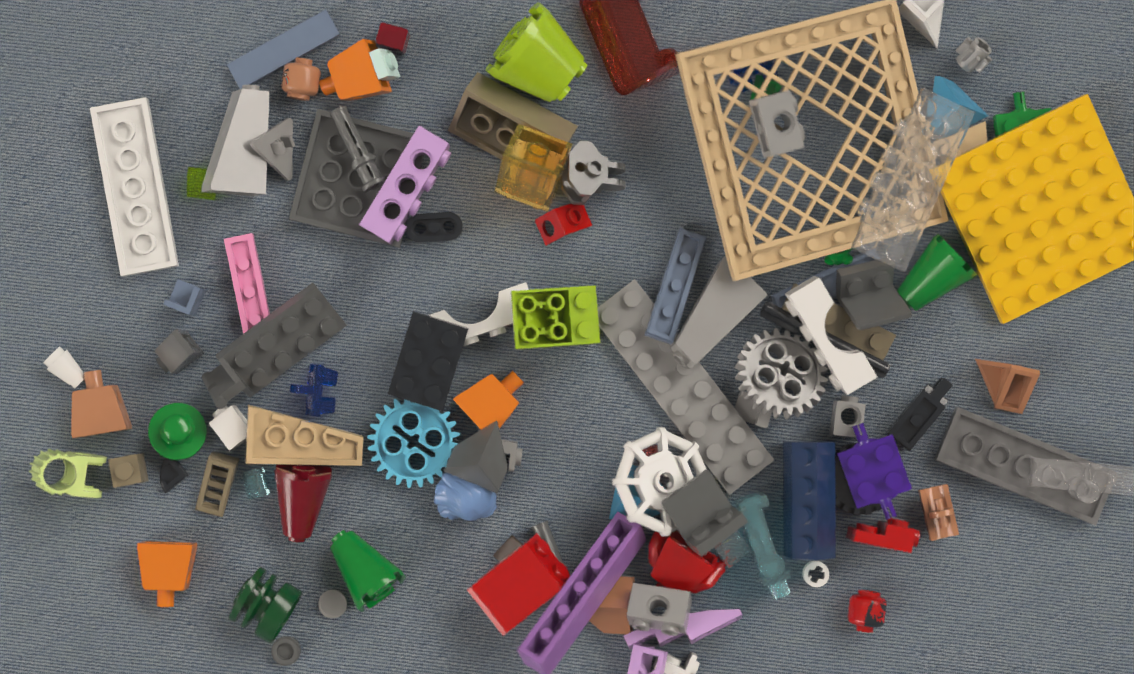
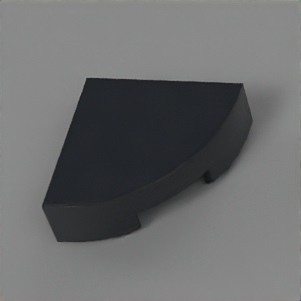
(171, 474)

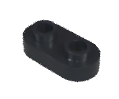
(434, 227)

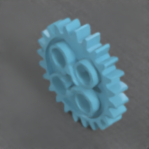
(399, 463)

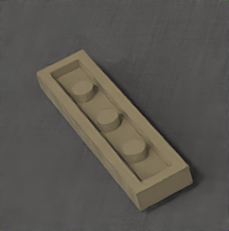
(871, 340)

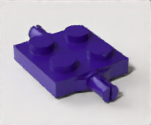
(874, 471)

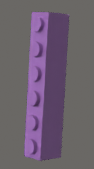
(582, 595)

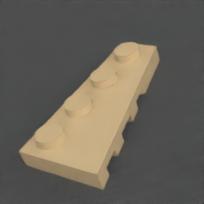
(295, 441)

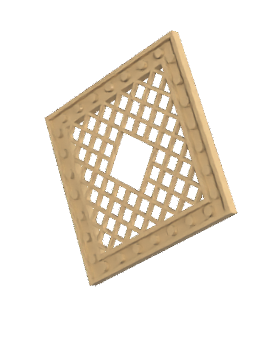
(697, 73)

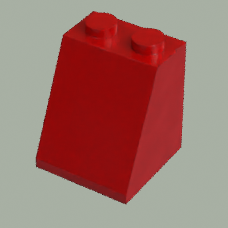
(519, 584)

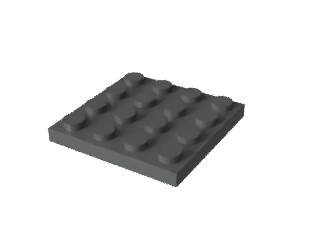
(331, 191)

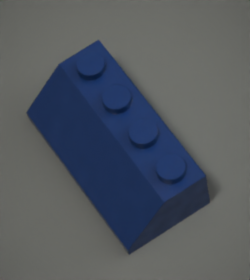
(809, 500)

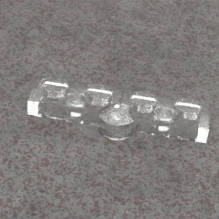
(1083, 477)

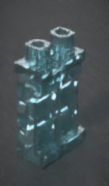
(769, 563)

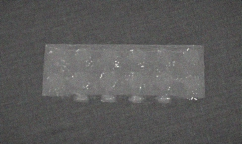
(911, 179)

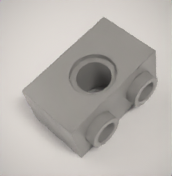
(764, 113)
(647, 597)

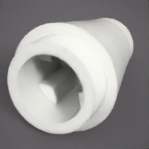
(64, 367)

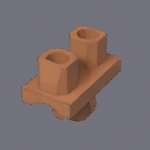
(938, 512)

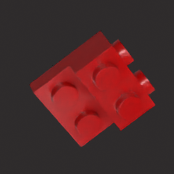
(889, 534)

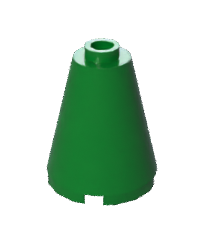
(934, 274)
(364, 569)

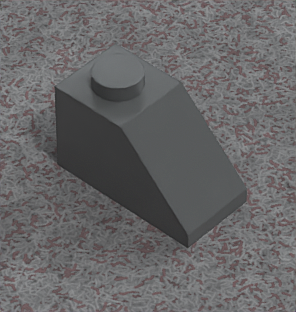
(177, 351)

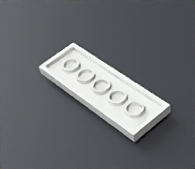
(134, 187)

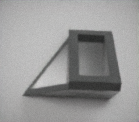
(480, 459)

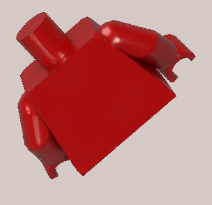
(680, 567)

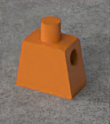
(354, 74)
(490, 400)
(166, 568)

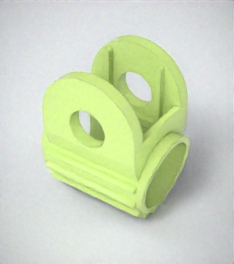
(74, 476)

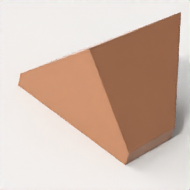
(1008, 384)
(612, 612)

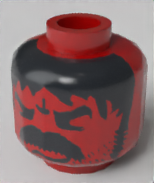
(867, 610)

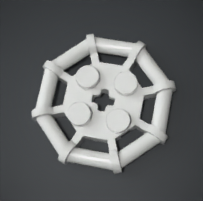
(648, 476)

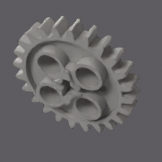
(773, 394)

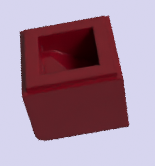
(393, 37)

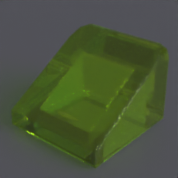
(195, 179)

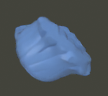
(463, 499)

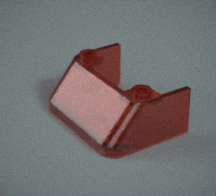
(628, 45)

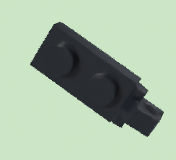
(920, 414)

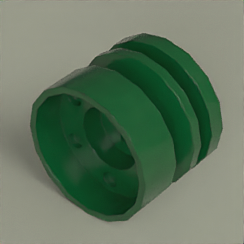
(265, 605)

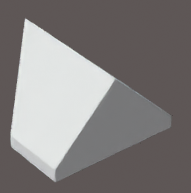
(924, 16)

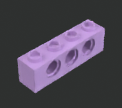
(420, 144)

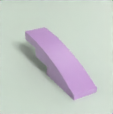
(699, 626)

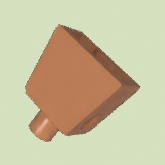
(98, 408)

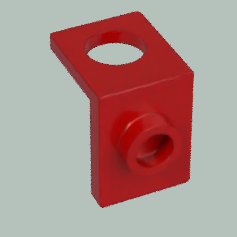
(565, 221)

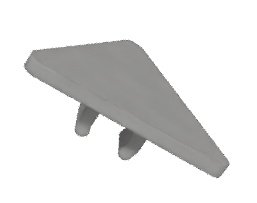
(277, 147)

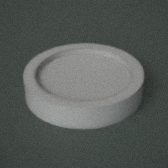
(332, 603)

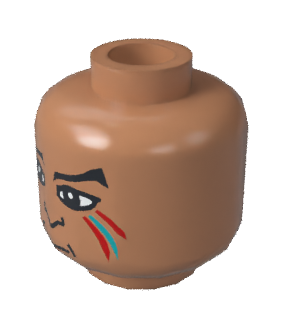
(300, 79)

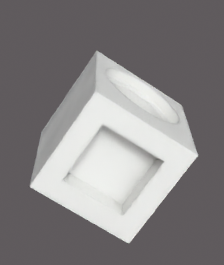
(230, 426)

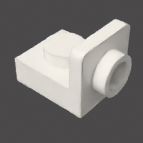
(673, 665)

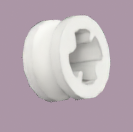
(819, 581)

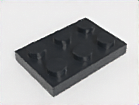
(428, 360)

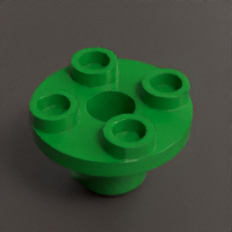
(177, 431)

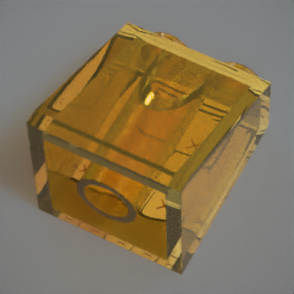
(532, 167)

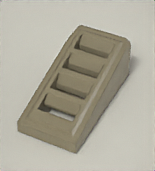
(221, 460)

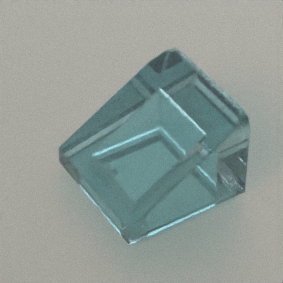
(256, 483)

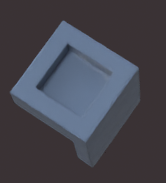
(185, 298)

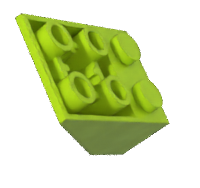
(555, 317)

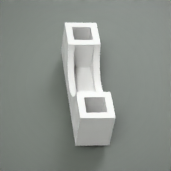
(495, 323)
(848, 367)

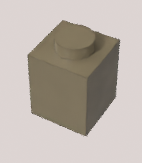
(128, 470)

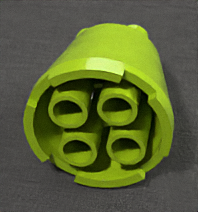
(538, 57)

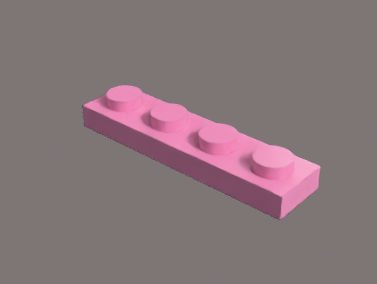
(247, 280)

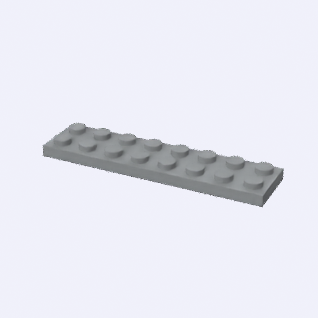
(683, 393)

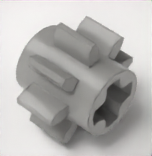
(973, 54)

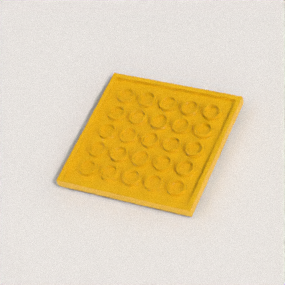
(1042, 208)

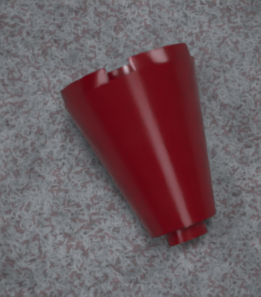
(300, 497)

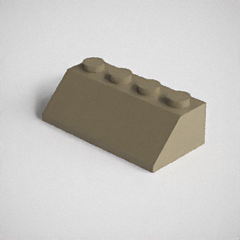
(492, 112)

